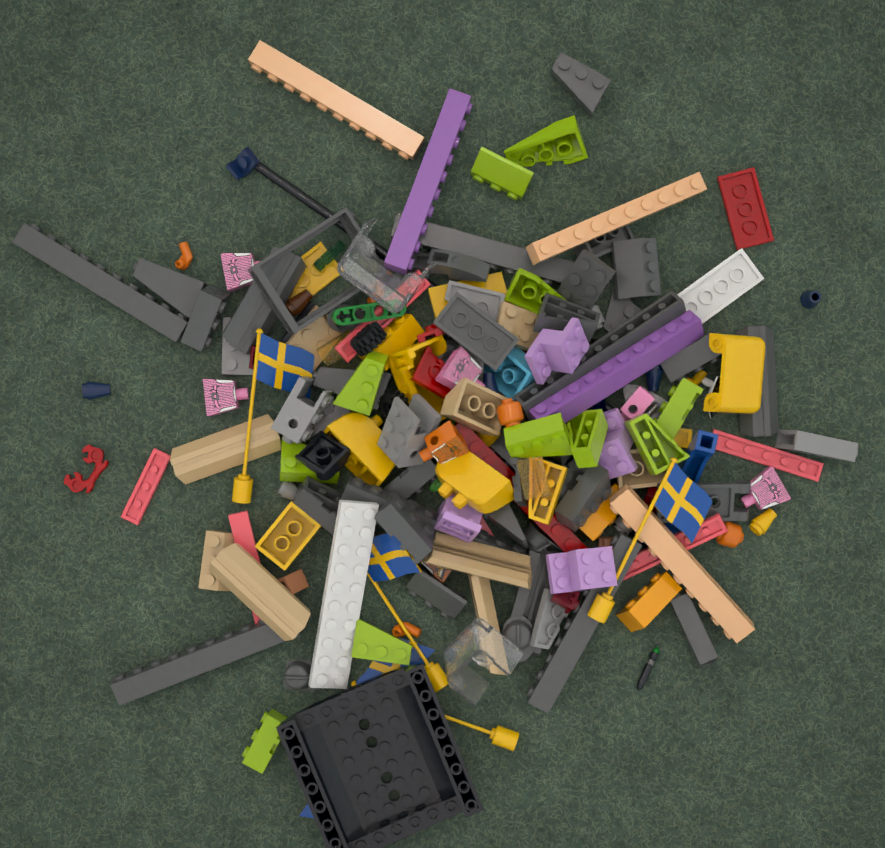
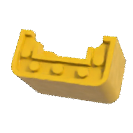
(403, 366)

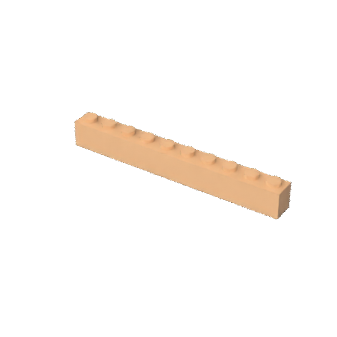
(336, 100)
(615, 218)
(682, 564)

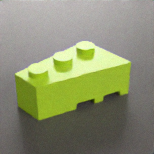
(363, 386)
(677, 407)
(538, 437)
(587, 437)
(653, 443)
(295, 471)
(378, 645)
(264, 741)

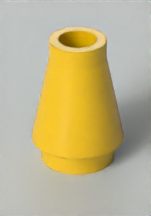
(762, 522)

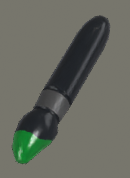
(648, 667)

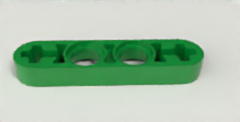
(368, 314)

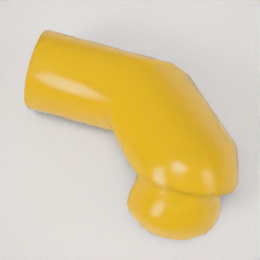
(698, 377)

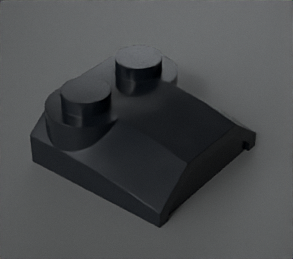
(324, 456)

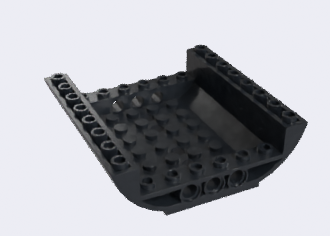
(344, 773)

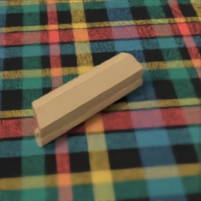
(224, 450)
(481, 560)
(260, 591)
(484, 607)

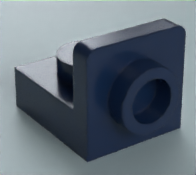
(243, 164)

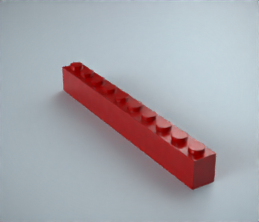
(556, 531)

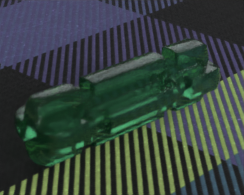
(329, 255)

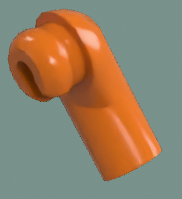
(186, 257)

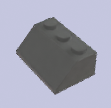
(636, 268)
(436, 593)

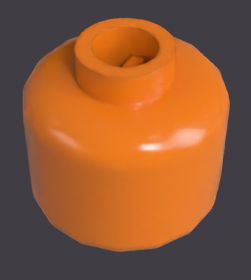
(510, 412)
(732, 537)

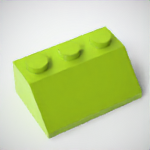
(501, 174)

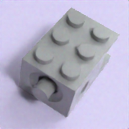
(300, 413)
(406, 430)

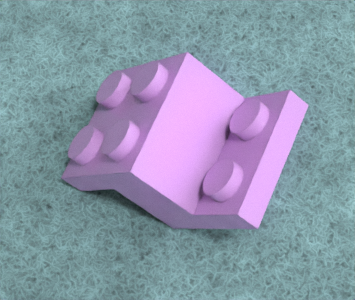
(557, 351)
(616, 447)
(458, 523)
(581, 570)

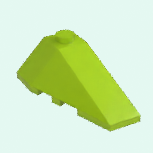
(553, 143)
(528, 290)

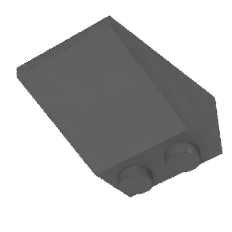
(602, 245)
(507, 523)

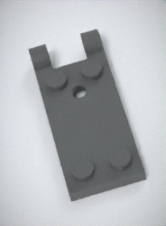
(725, 494)

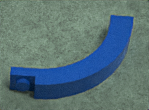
(700, 450)

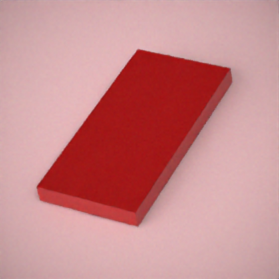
(745, 208)

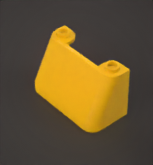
(740, 374)

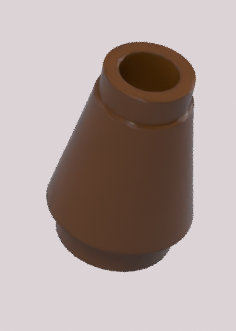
(298, 302)

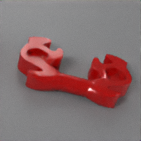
(78, 484)

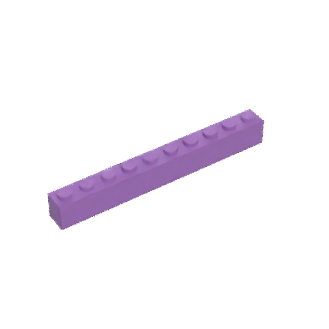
(427, 182)
(622, 368)

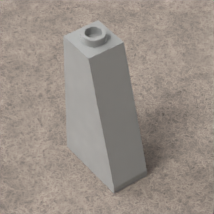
(816, 445)

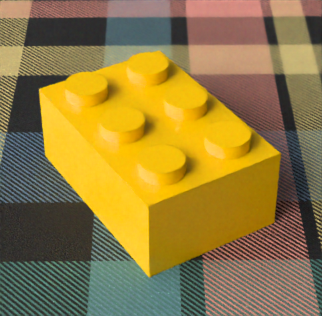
(288, 536)

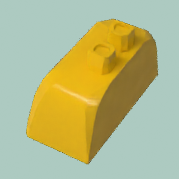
(361, 436)
(473, 484)

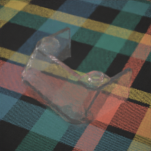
(375, 279)
(483, 645)

